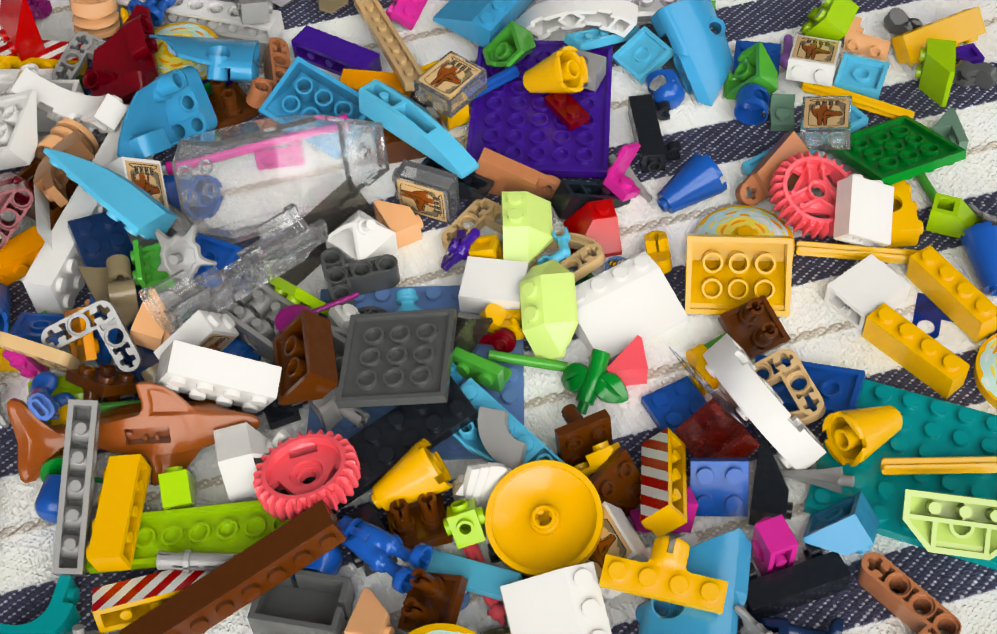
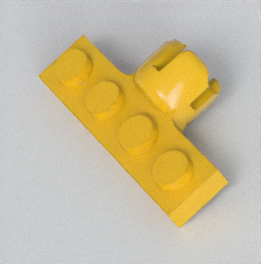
(665, 578)

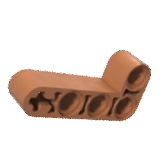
(275, 63)
(880, 575)

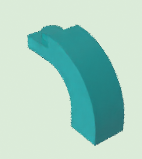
(59, 615)

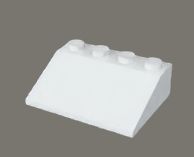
(18, 129)
(624, 304)
(557, 603)

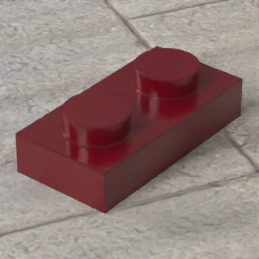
(567, 110)

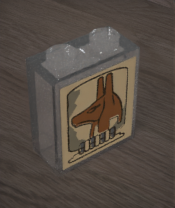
(450, 84)
(826, 122)
(427, 191)

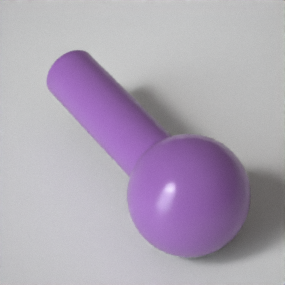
(787, 47)

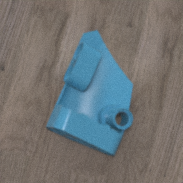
(699, 54)
(218, 55)
(164, 113)
(720, 558)

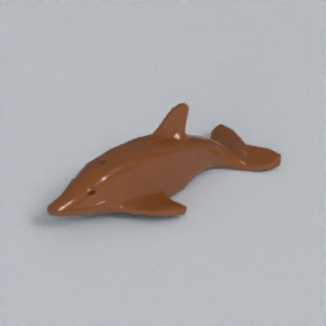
(159, 428)

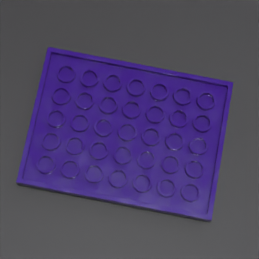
(527, 131)

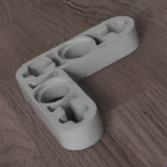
(71, 50)
(103, 326)

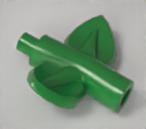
(594, 382)

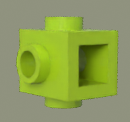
(465, 522)

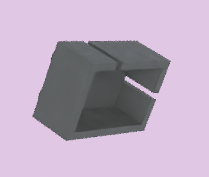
(313, 608)

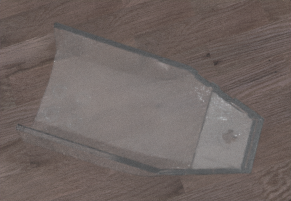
(256, 168)

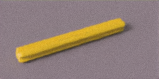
(859, 101)
(853, 252)
(938, 465)

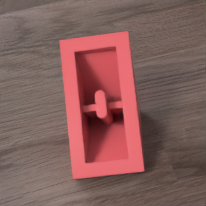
(631, 364)

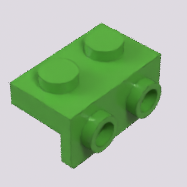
(146, 261)
(481, 369)

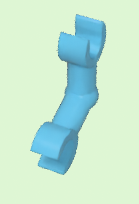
(564, 250)

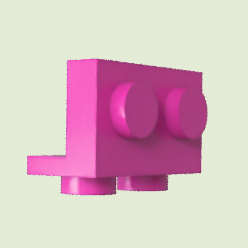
(406, 12)

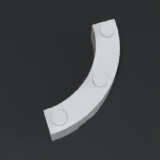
(551, 15)
(59, 103)
(762, 405)

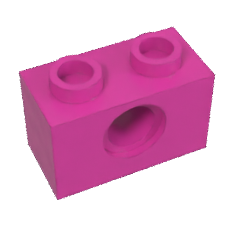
(773, 545)

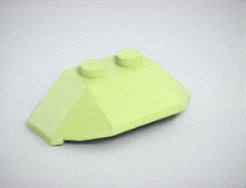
(525, 225)
(548, 309)
(952, 523)

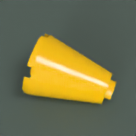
(557, 73)
(860, 432)
(412, 475)

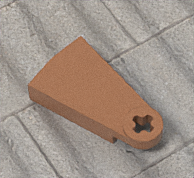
(762, 174)
(514, 176)

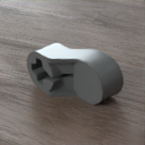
(899, 22)
(979, 74)

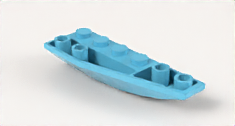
(414, 126)
(117, 194)
(470, 437)

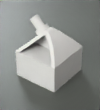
(362, 238)
(237, 453)

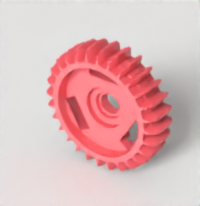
(801, 204)
(309, 455)

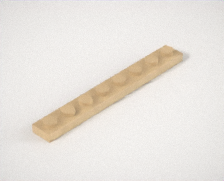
(389, 42)

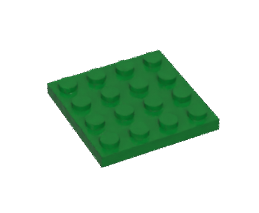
(898, 150)

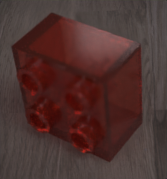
(716, 434)

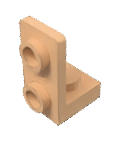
(864, 44)

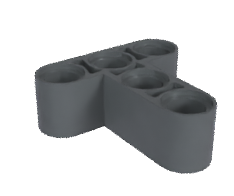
(357, 276)

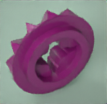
(44, 8)

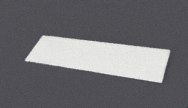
(42, 213)

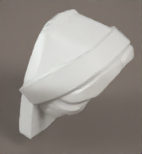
(479, 482)

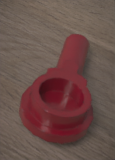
(501, 339)

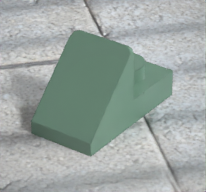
(781, 112)
(951, 128)

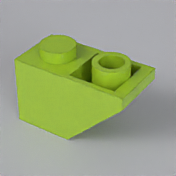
(950, 216)
(177, 488)

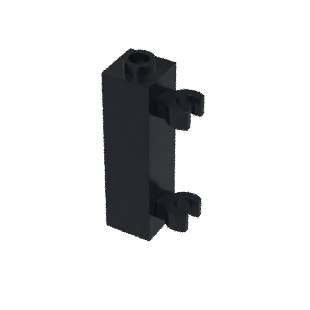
(646, 131)
(796, 584)

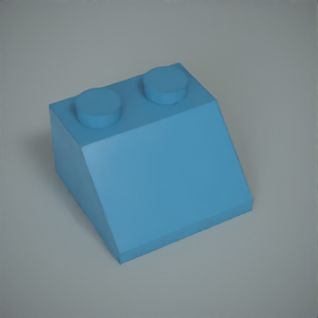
(844, 526)

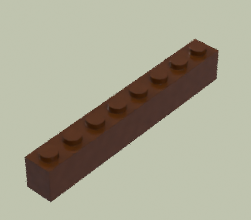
(245, 575)

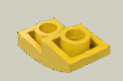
(595, 459)

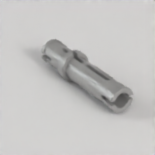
(191, 561)

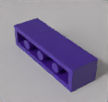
(333, 52)

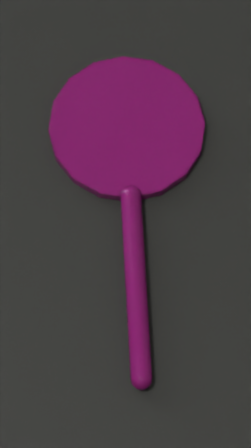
(287, 314)

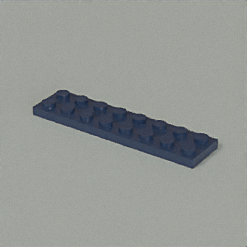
(96, 240)

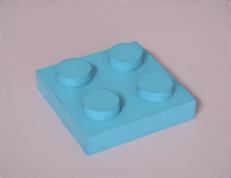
(643, 54)
(862, 75)

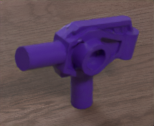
(459, 248)

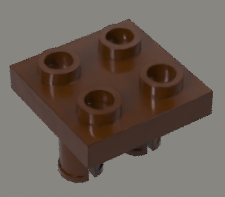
(230, 104)
(754, 327)
(102, 382)
(580, 434)
(618, 481)
(419, 521)
(432, 600)

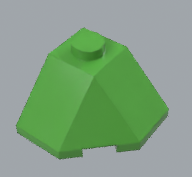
(509, 46)
(754, 67)

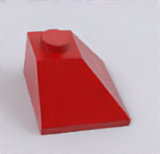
(598, 222)

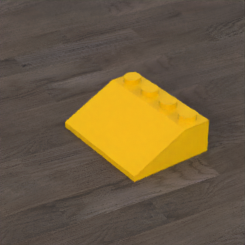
(734, 269)

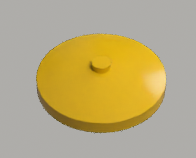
(544, 517)

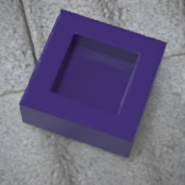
(969, 53)

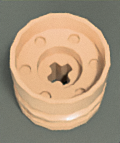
(95, 17)
(61, 130)

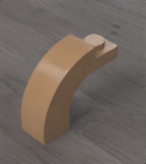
(52, 180)

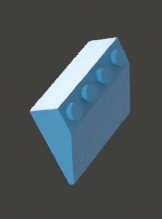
(480, 19)
(311, 91)

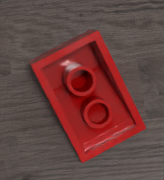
(19, 29)

